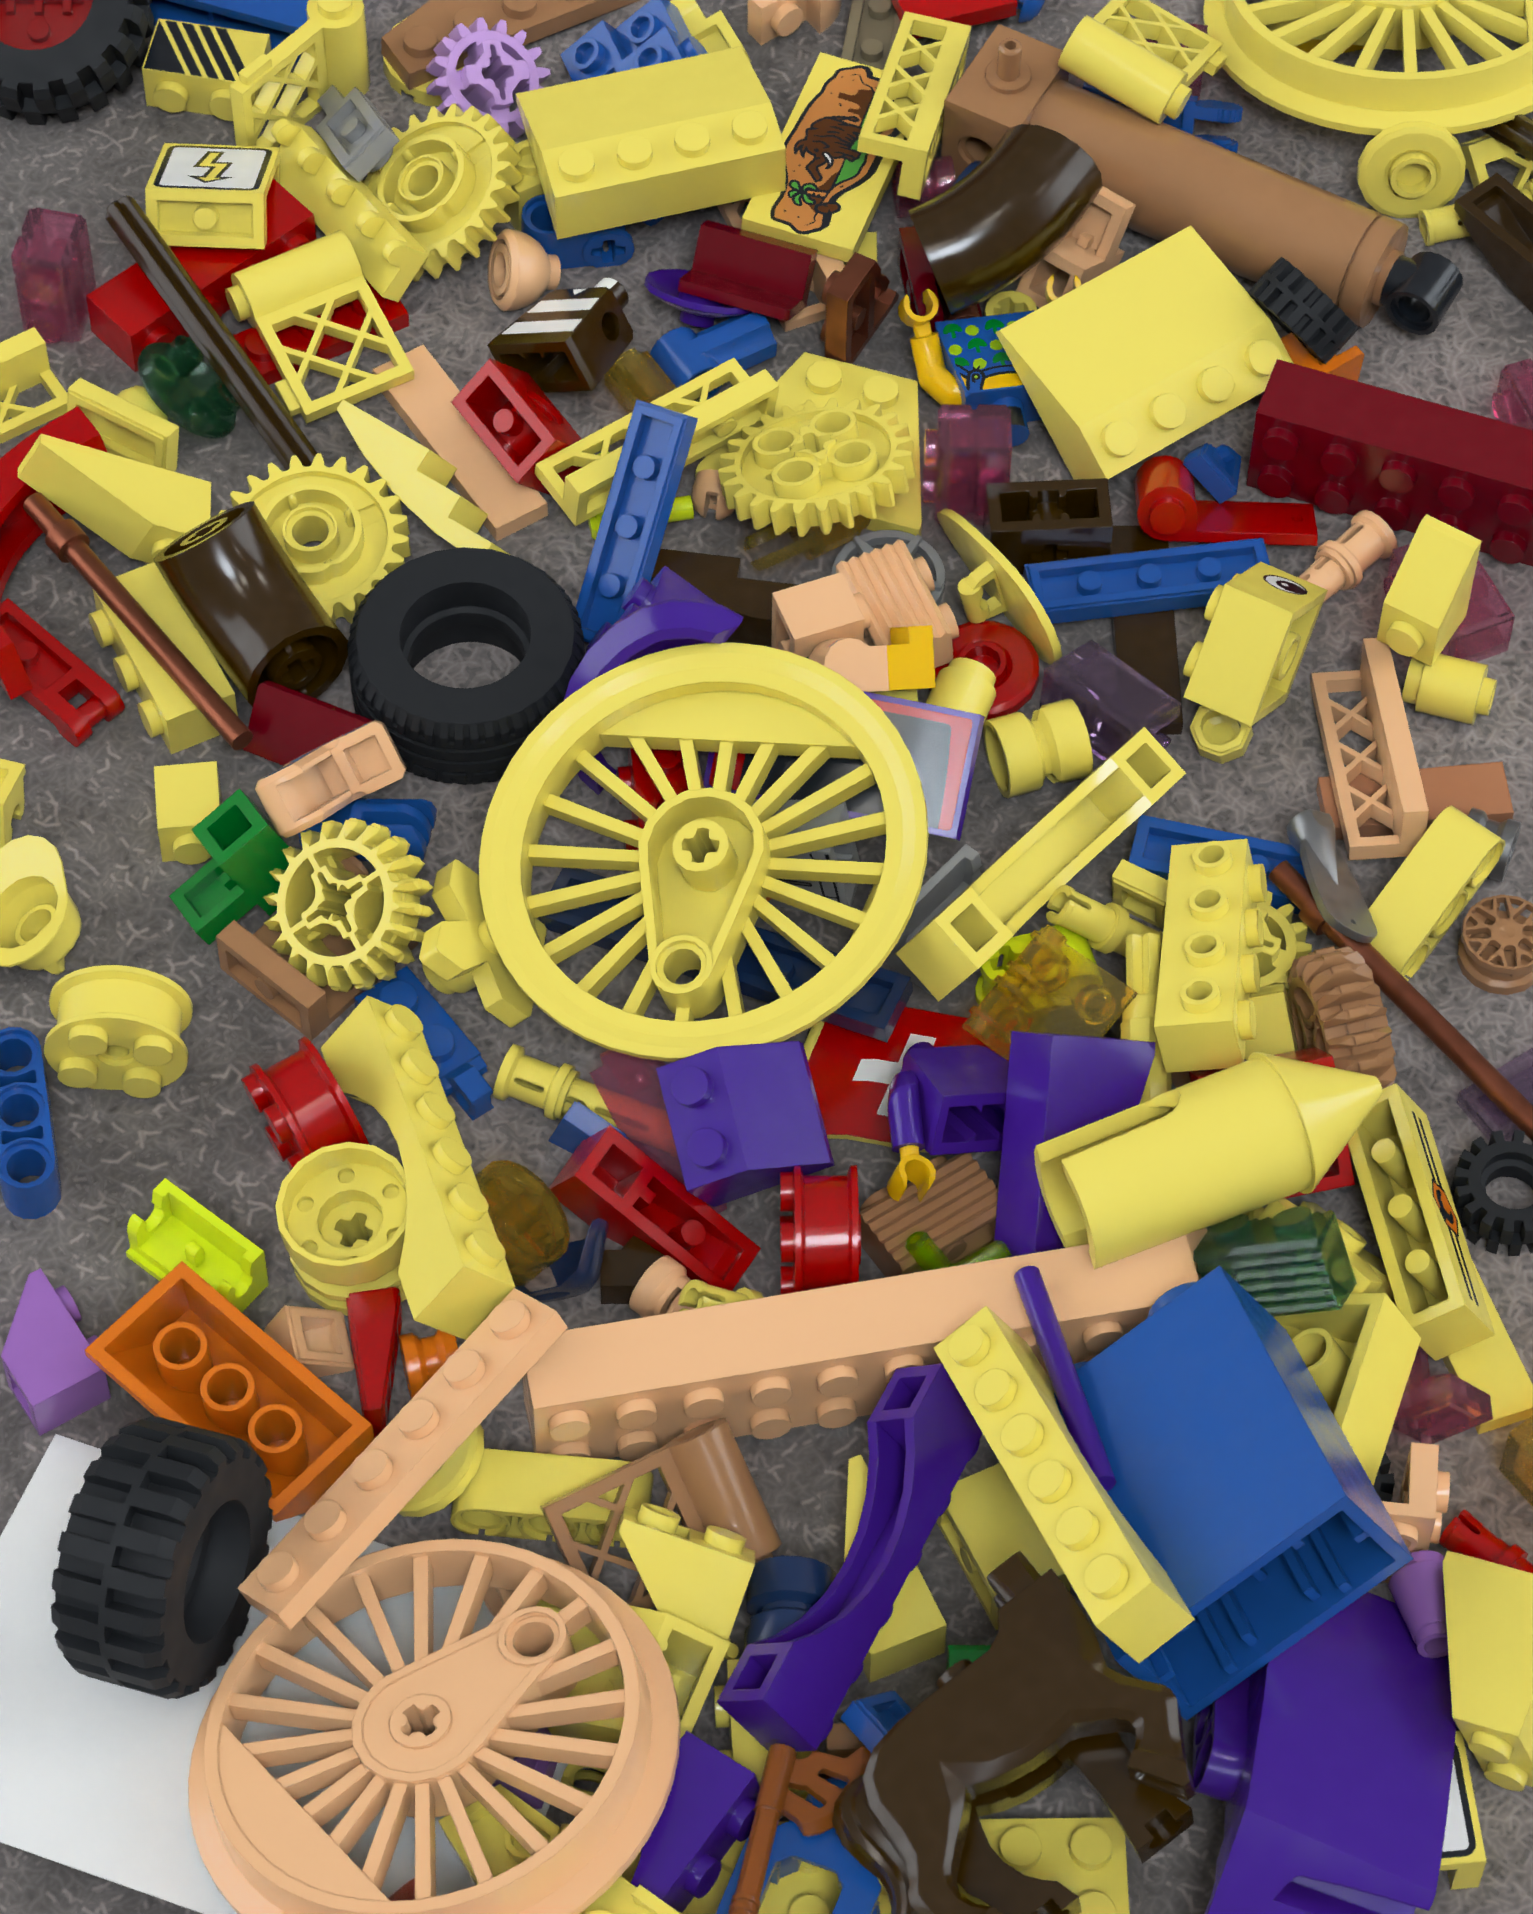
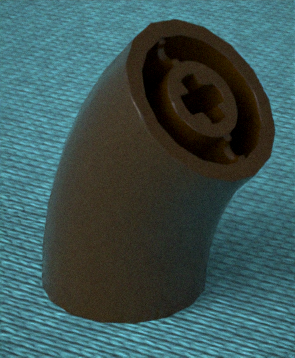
(1006, 213)
(253, 605)

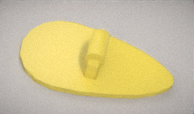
(1002, 582)

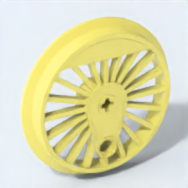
(1363, 100)
(704, 852)

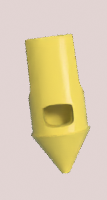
(1200, 1154)

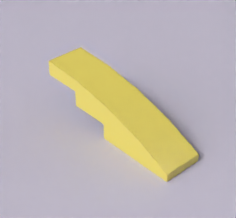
(417, 479)

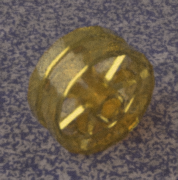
(524, 1218)

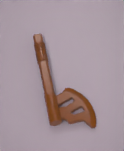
(774, 1800)

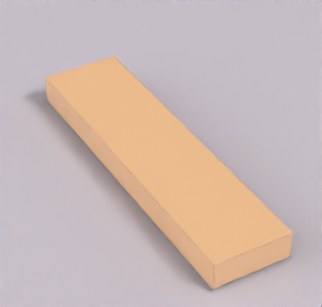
(440, 427)

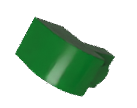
(238, 875)

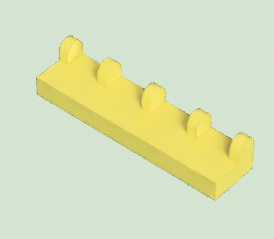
(339, 202)

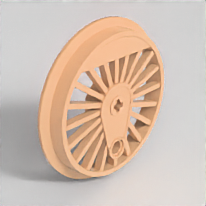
(436, 1741)

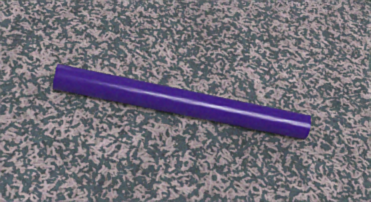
(1063, 1373)

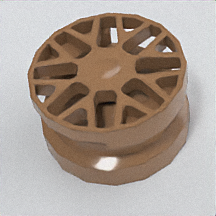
(1488, 928)

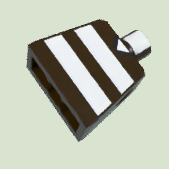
(568, 337)

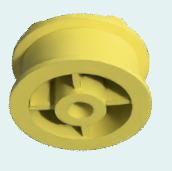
(118, 1030)

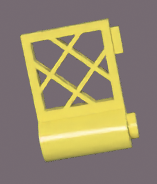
(332, 54)
(1140, 74)
(292, 292)

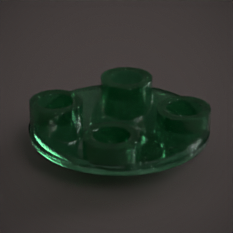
(187, 388)

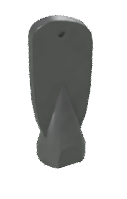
(1329, 876)

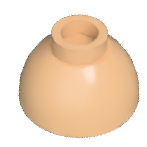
(520, 270)

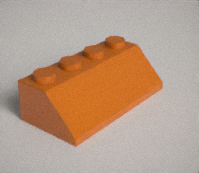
(214, 1369)

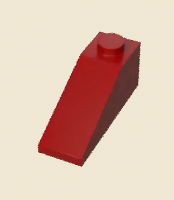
(640, 1198)

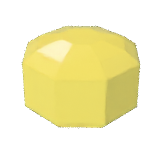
(1219, 735)

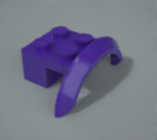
(655, 619)

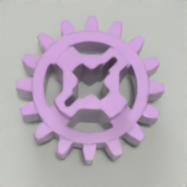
(491, 72)

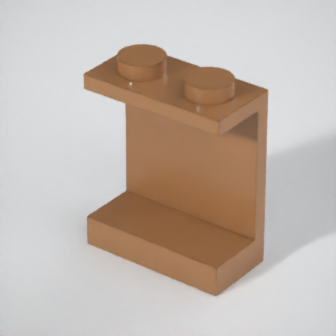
(277, 983)

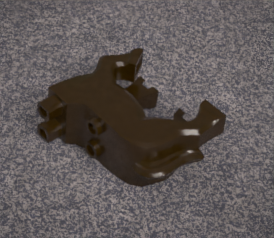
(1000, 1738)

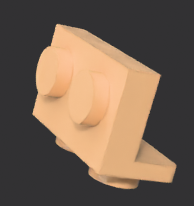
(1420, 1499)

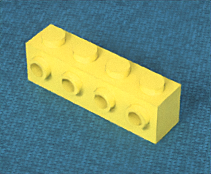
(1209, 956)

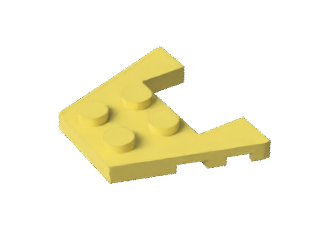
(823, 378)

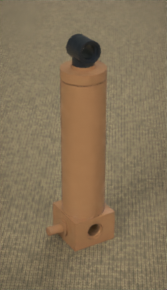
(1180, 180)

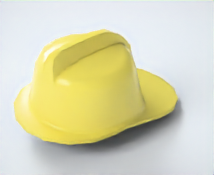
(35, 908)

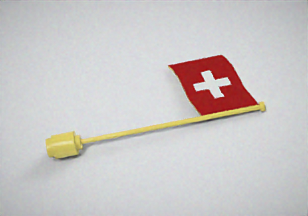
(856, 1070)

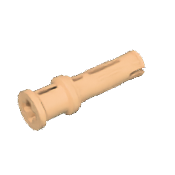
(1343, 561)

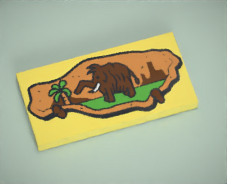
(828, 182)

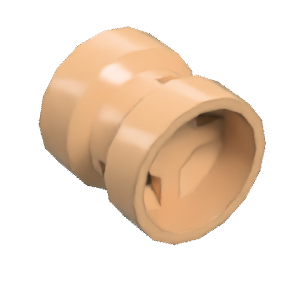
(659, 1288)

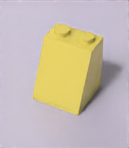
(1492, 1664)

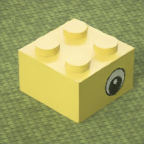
(1252, 642)

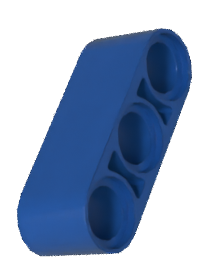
(32, 1147)

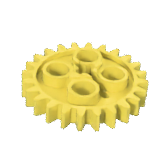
(817, 466)

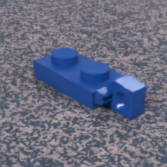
(450, 1048)

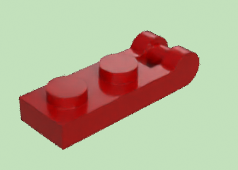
(58, 677)

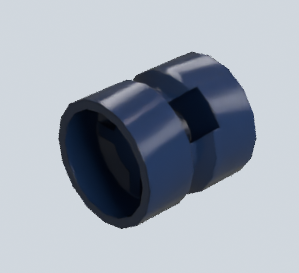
(783, 1592)

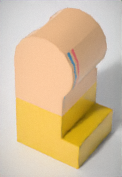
(898, 666)

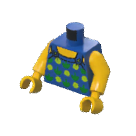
(967, 362)

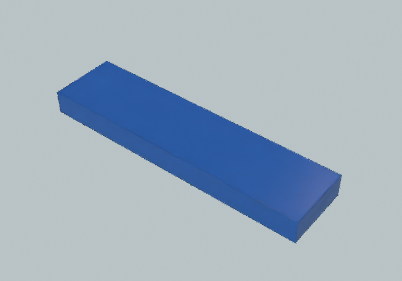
(635, 512)
(1139, 580)

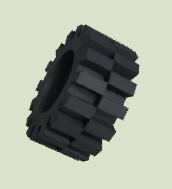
(1470, 1198)

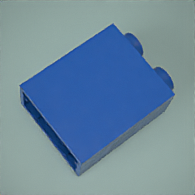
(1233, 1485)

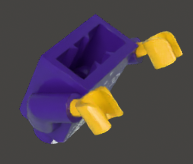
(944, 1104)

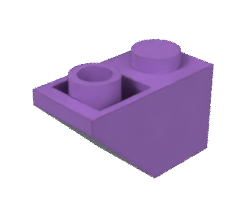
(48, 1359)

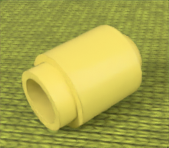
(1450, 688)

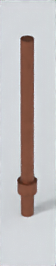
(72, 546)
(1413, 1005)

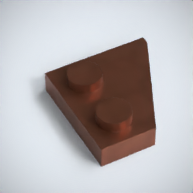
(855, 307)

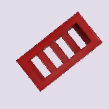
(374, 1338)

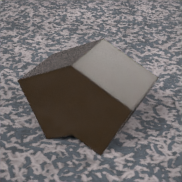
(623, 1270)

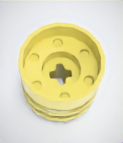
(338, 1201)

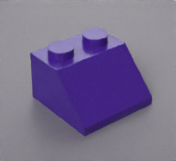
(743, 1118)

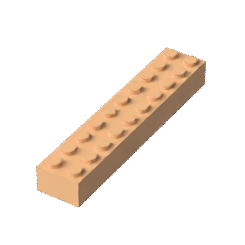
(814, 1350)

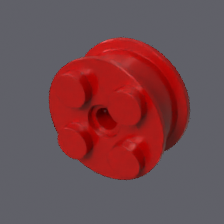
(302, 1104)
(822, 1232)

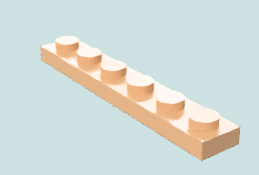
(402, 1458)

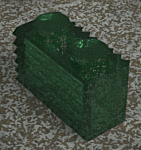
(1282, 1261)

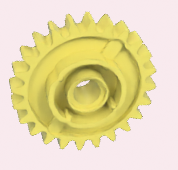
(449, 183)
(352, 518)

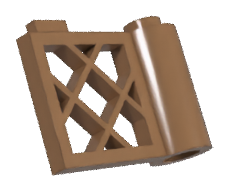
(704, 1483)

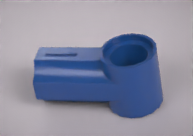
(690, 354)

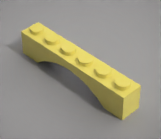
(1039, 863)
(450, 1251)
(1089, 1536)

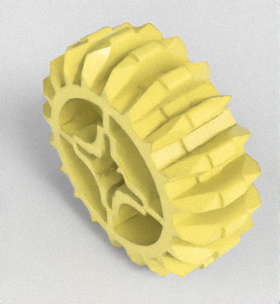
(317, 895)

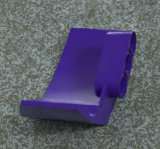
(1332, 1772)

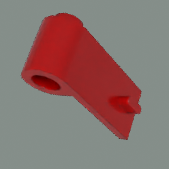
(1171, 513)

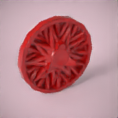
(1007, 655)

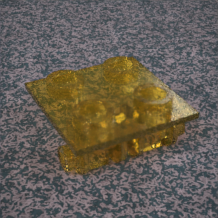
(1048, 992)

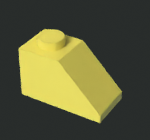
(1429, 591)

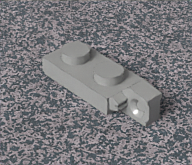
(355, 132)

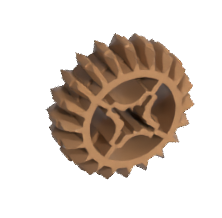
(1341, 1012)

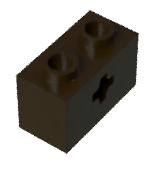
(1048, 520)

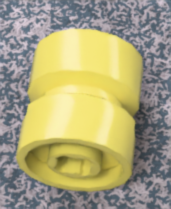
(1048, 746)

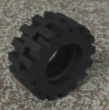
(1303, 310)

